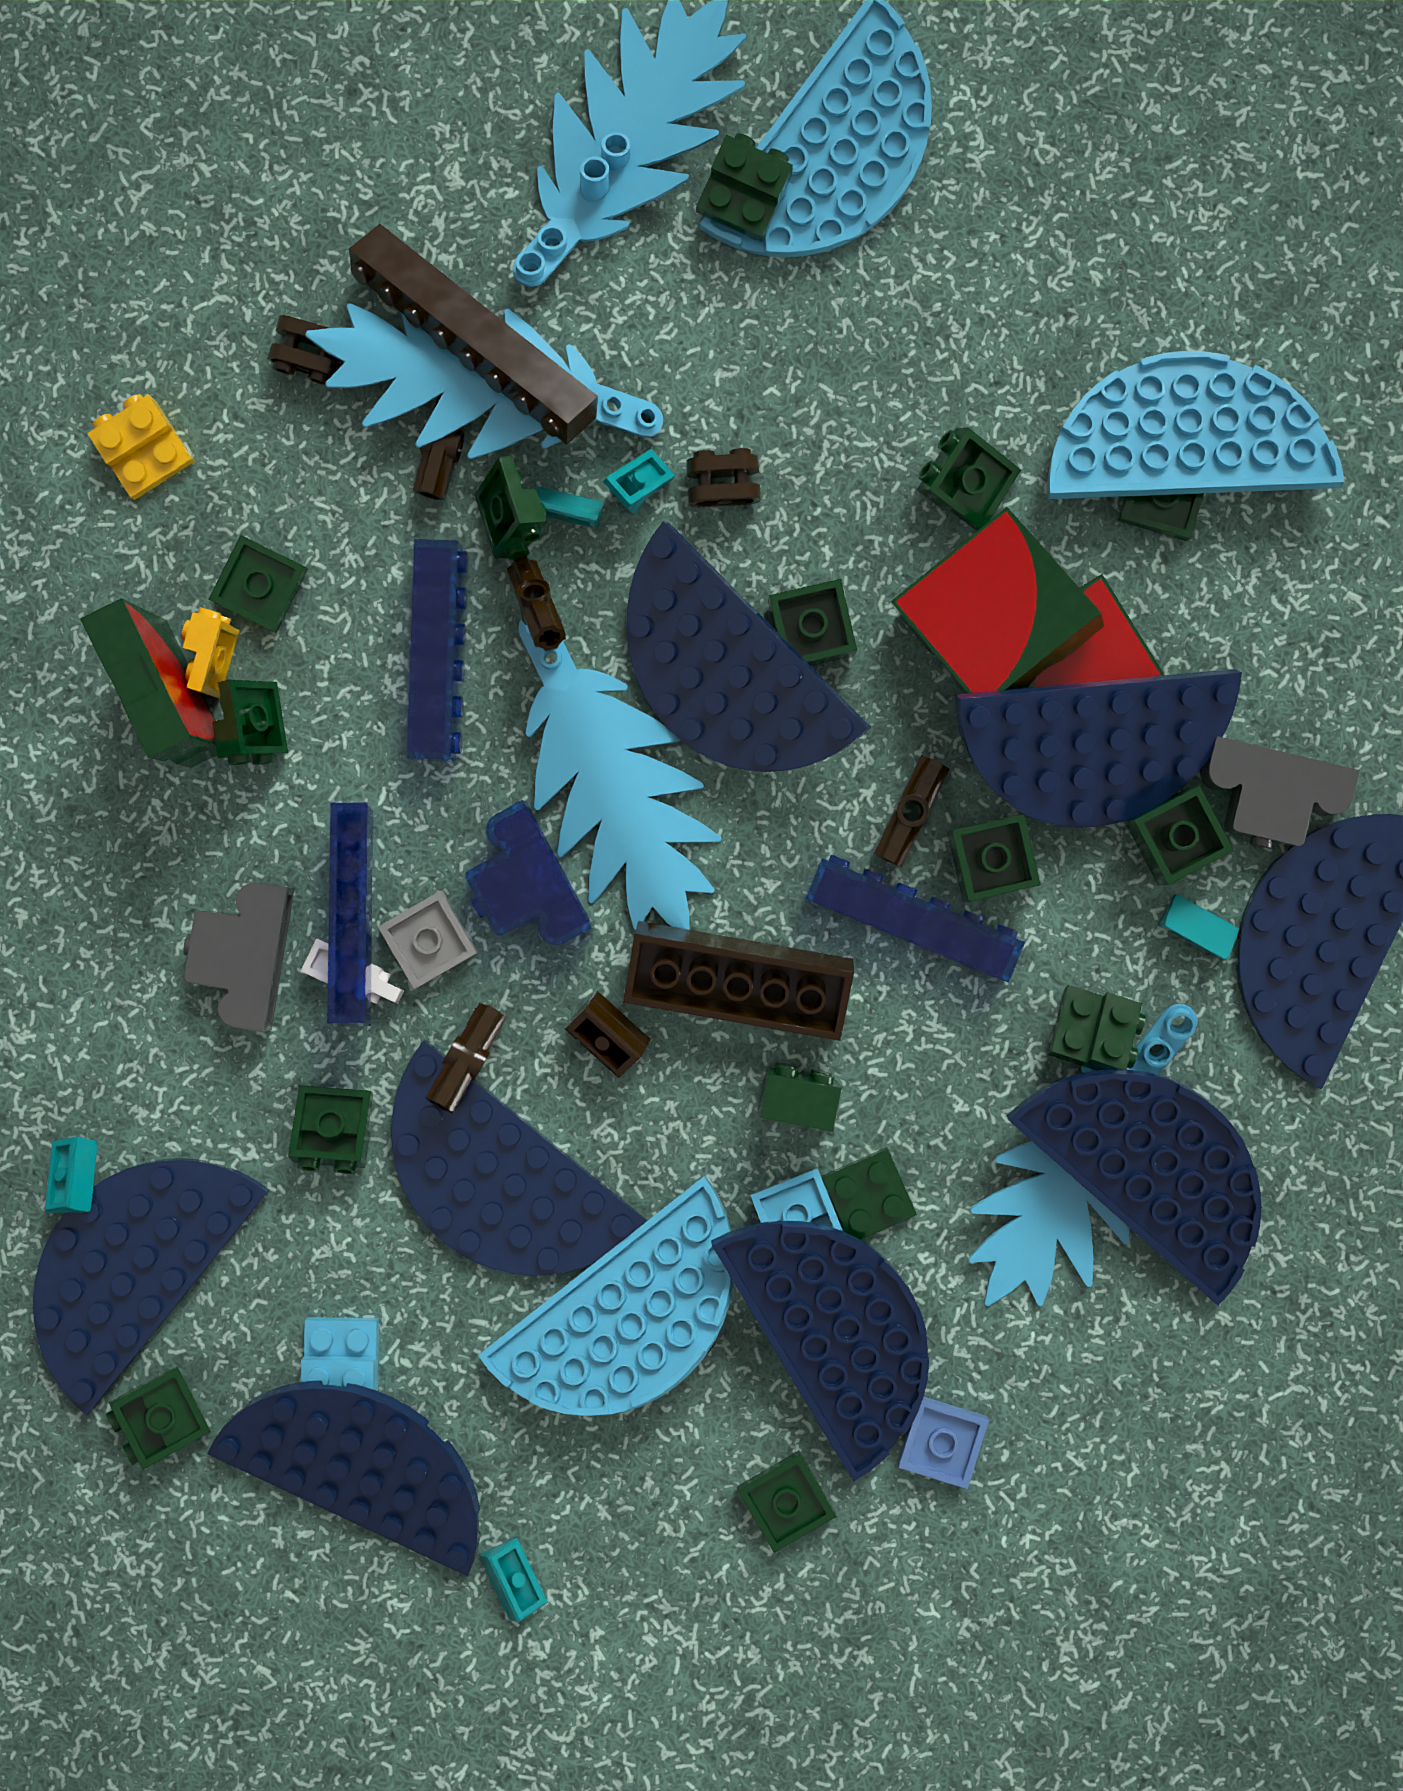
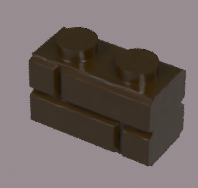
(608, 1034)

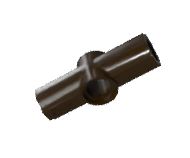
(438, 463)
(536, 603)
(922, 790)
(465, 1058)

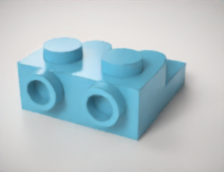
(797, 1200)
(341, 1351)

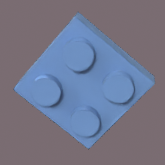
(943, 1442)

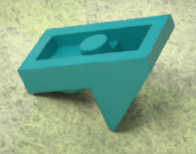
(639, 480)

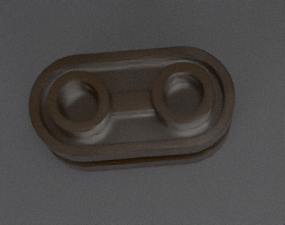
(290, 359)
(736, 464)

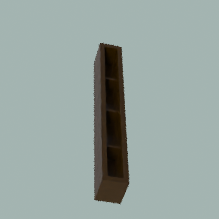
(473, 334)

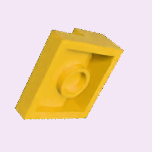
(140, 445)
(213, 643)

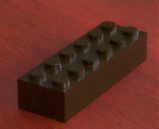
(739, 980)

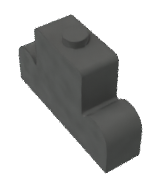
(1275, 791)
(242, 954)

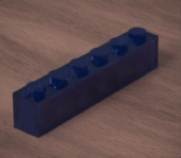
(435, 650)
(350, 914)
(914, 919)

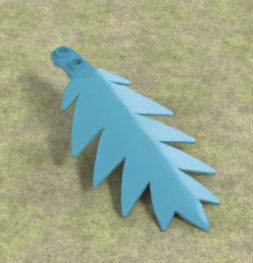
(630, 131)
(423, 371)
(591, 739)
(1055, 1203)

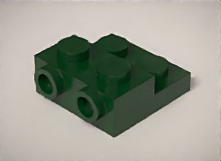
(745, 186)
(967, 477)
(508, 512)
(250, 723)
(1097, 1030)
(331, 1128)
(157, 1418)

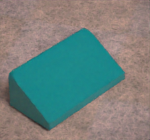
(571, 507)
(1199, 927)
(71, 1175)
(513, 1580)

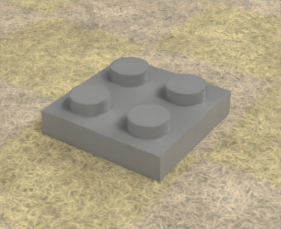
(428, 939)

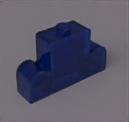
(525, 881)

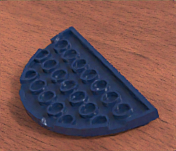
(723, 670)
(1096, 747)
(1320, 937)
(1157, 1163)
(497, 1183)
(129, 1263)
(839, 1329)
(362, 1462)

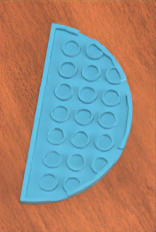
(851, 139)
(1191, 429)
(628, 1320)

